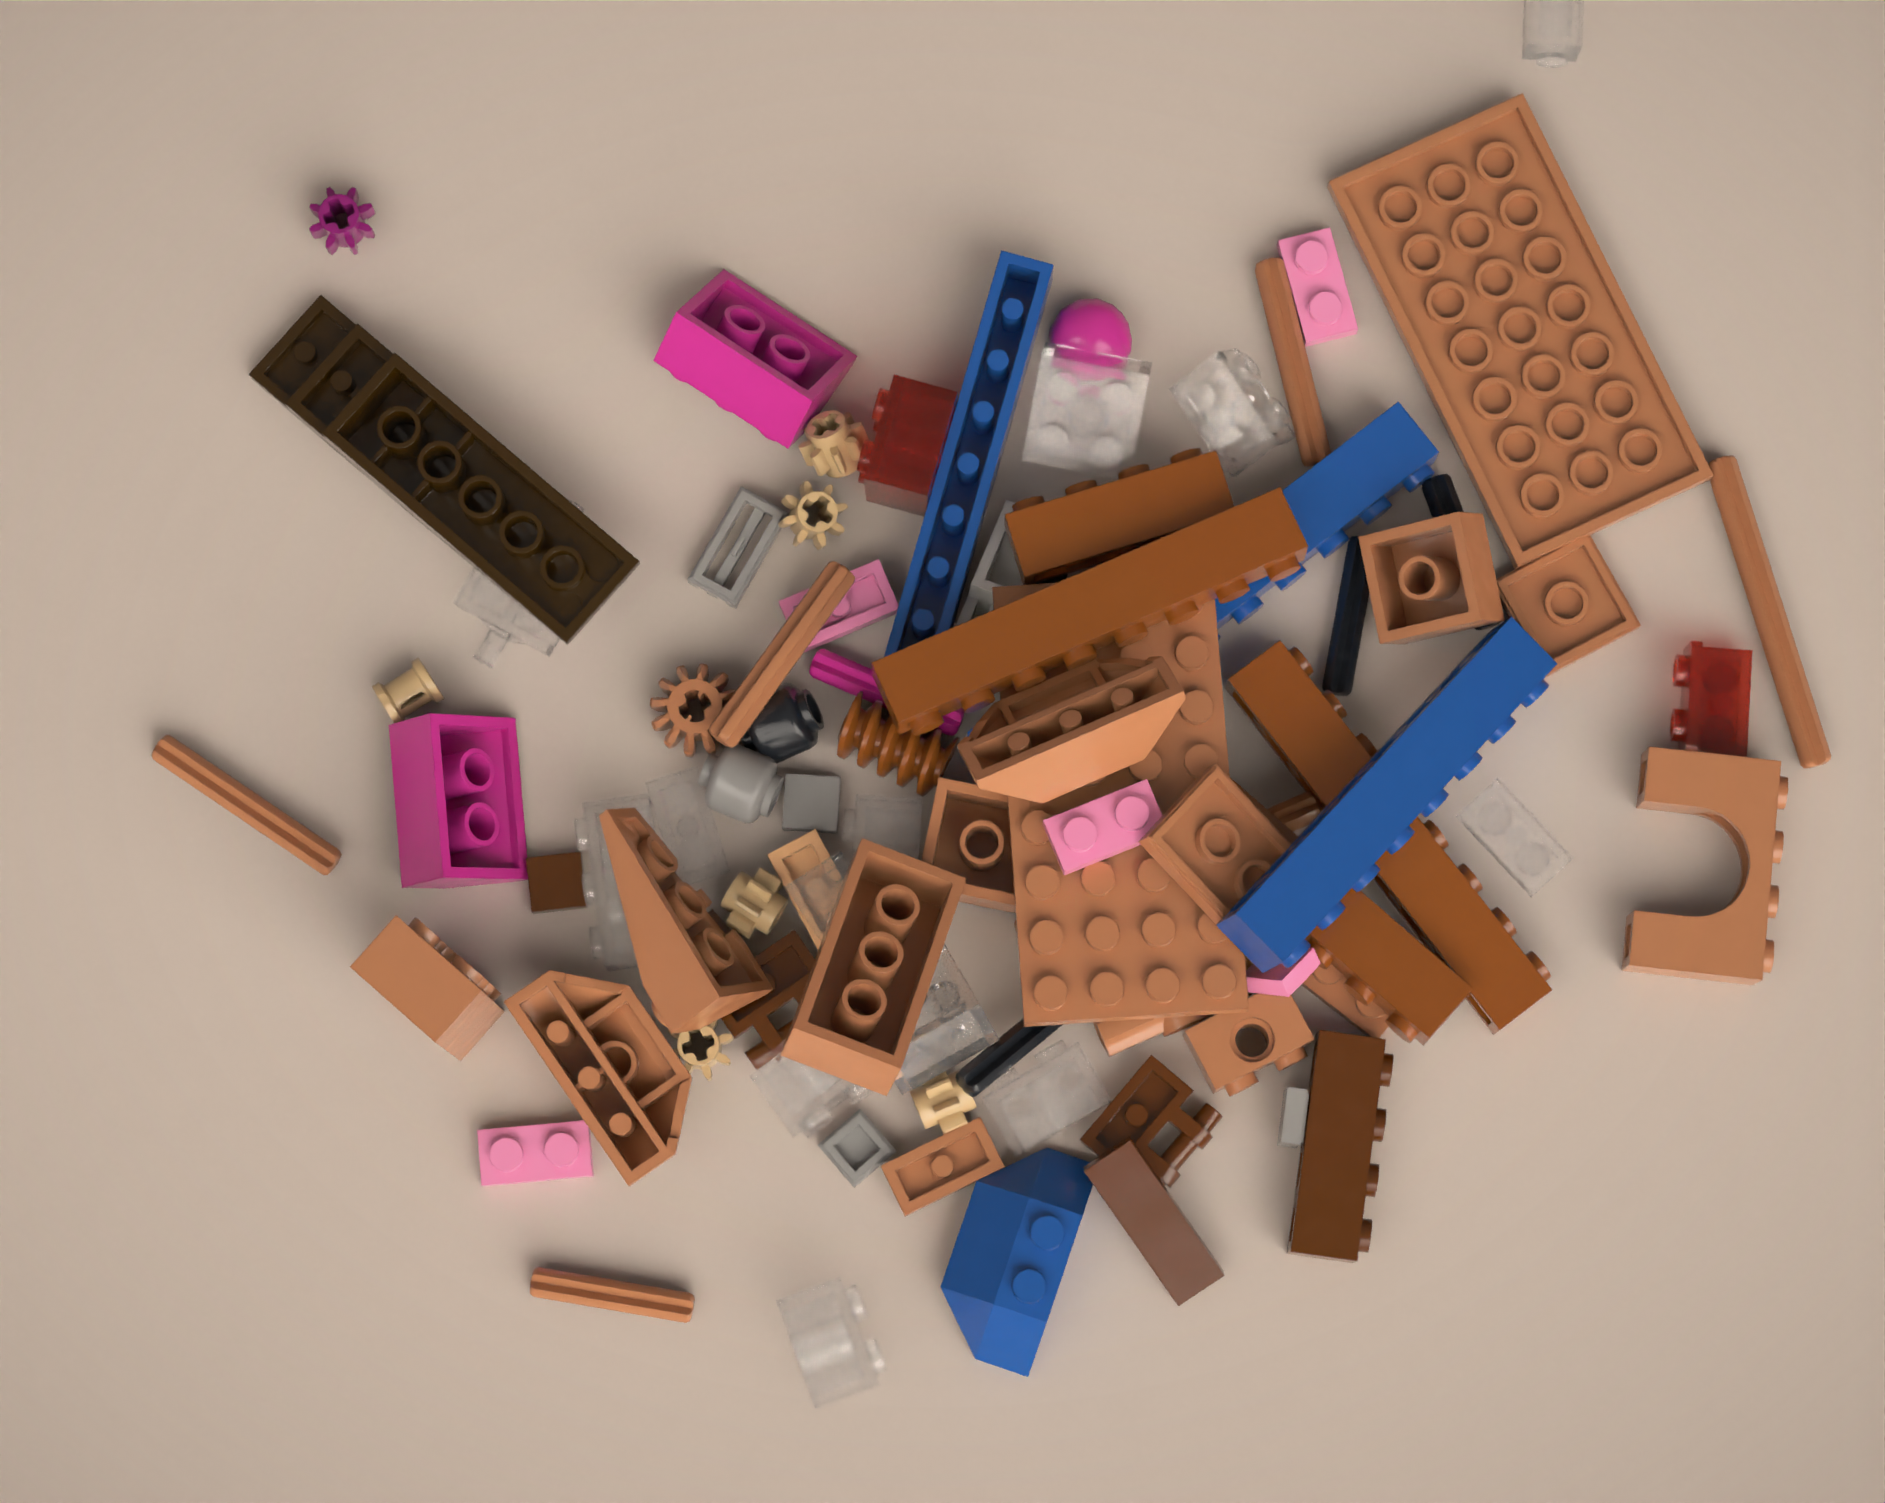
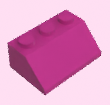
(753, 358)
(458, 801)

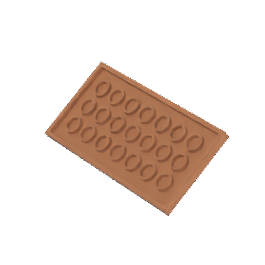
(1519, 331)
(1122, 930)

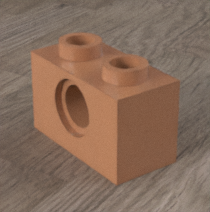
(1221, 1061)

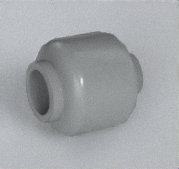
(741, 783)

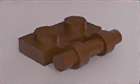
(787, 969)
(1143, 1110)

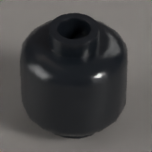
(785, 724)

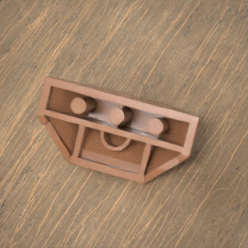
(1072, 728)
(609, 1065)

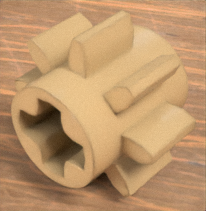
(833, 443)
(827, 515)
(754, 902)
(714, 1052)
(942, 1102)

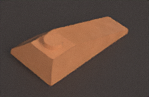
(680, 950)

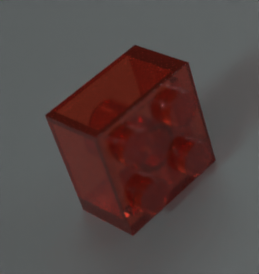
(908, 446)

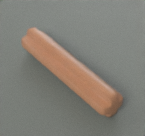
(612, 1294)

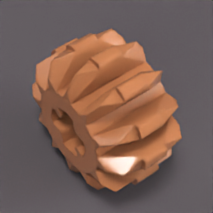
(678, 705)

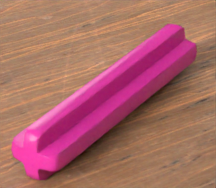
(855, 678)

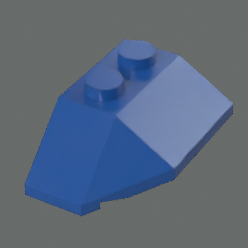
(1015, 1255)

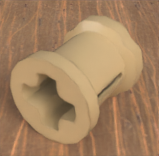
(408, 692)

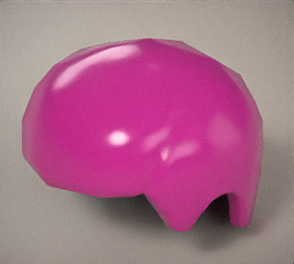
(1092, 327)

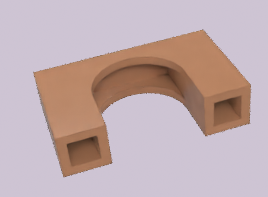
(1744, 802)

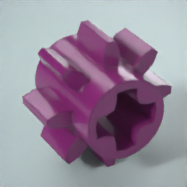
(356, 216)

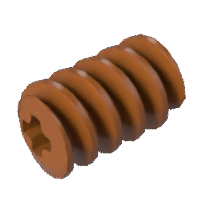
(908, 752)

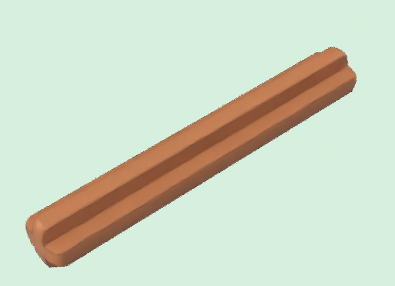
(1292, 360)
(781, 654)
(246, 805)

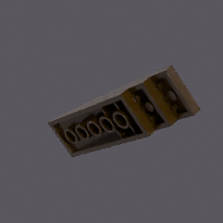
(444, 469)

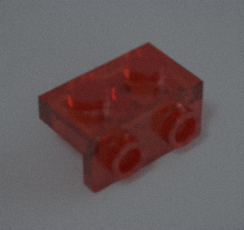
(1713, 699)

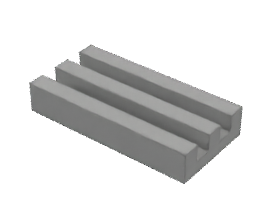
(716, 587)

